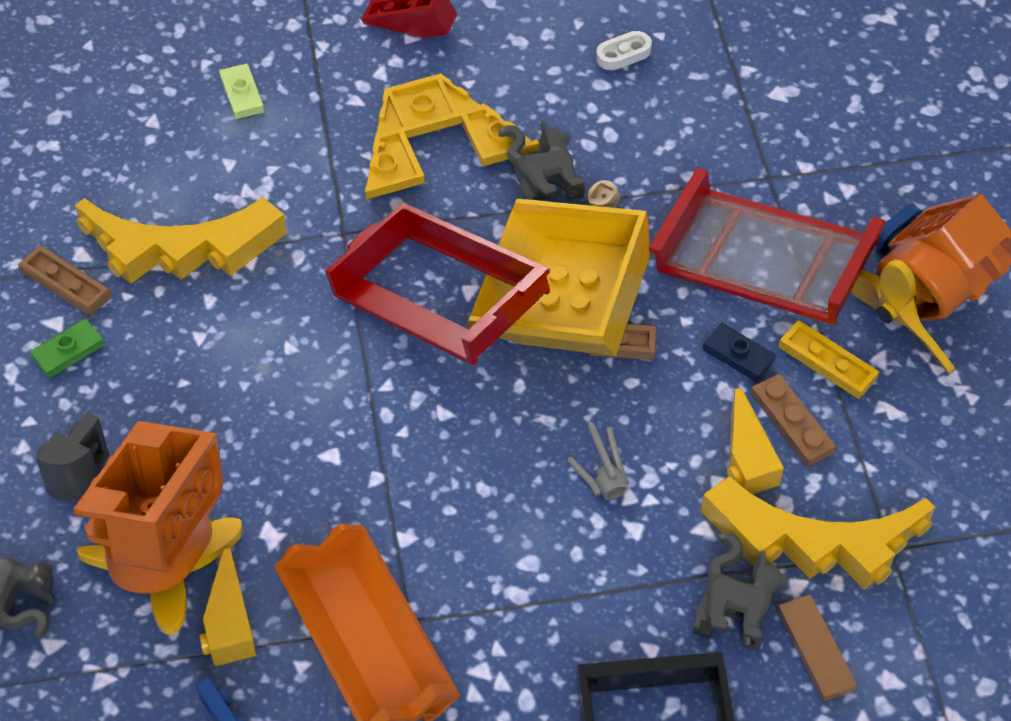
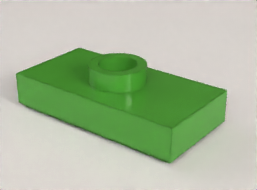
(67, 348)

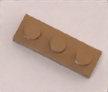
(793, 420)

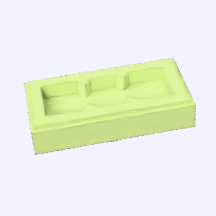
(241, 91)

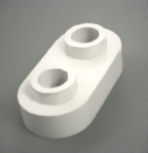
(623, 50)

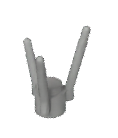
(610, 479)

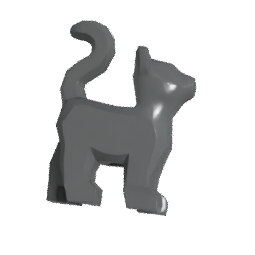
(540, 170)
(33, 579)
(736, 598)

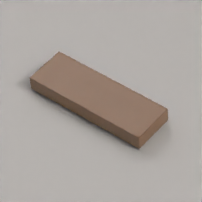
(65, 280)
(817, 648)

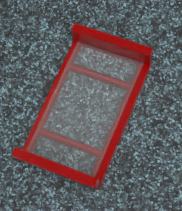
(762, 251)

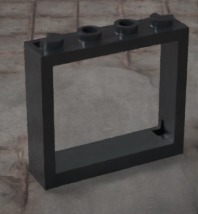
(655, 673)

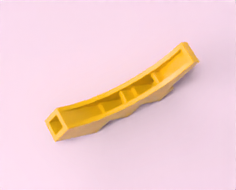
(225, 242)
(814, 545)

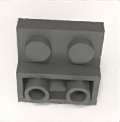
(73, 462)

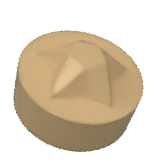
(604, 194)

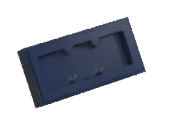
(739, 352)

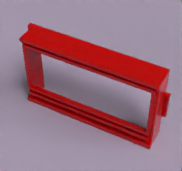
(408, 222)

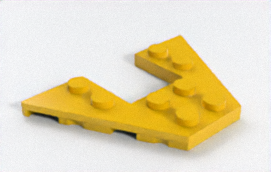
(424, 108)

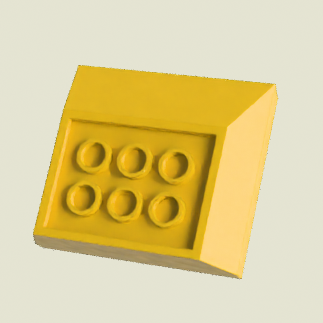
(593, 277)

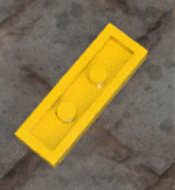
(828, 359)

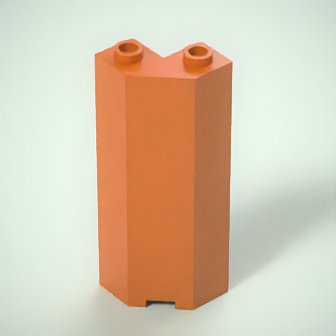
(366, 628)

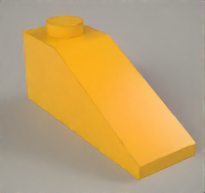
(751, 454)
(225, 618)

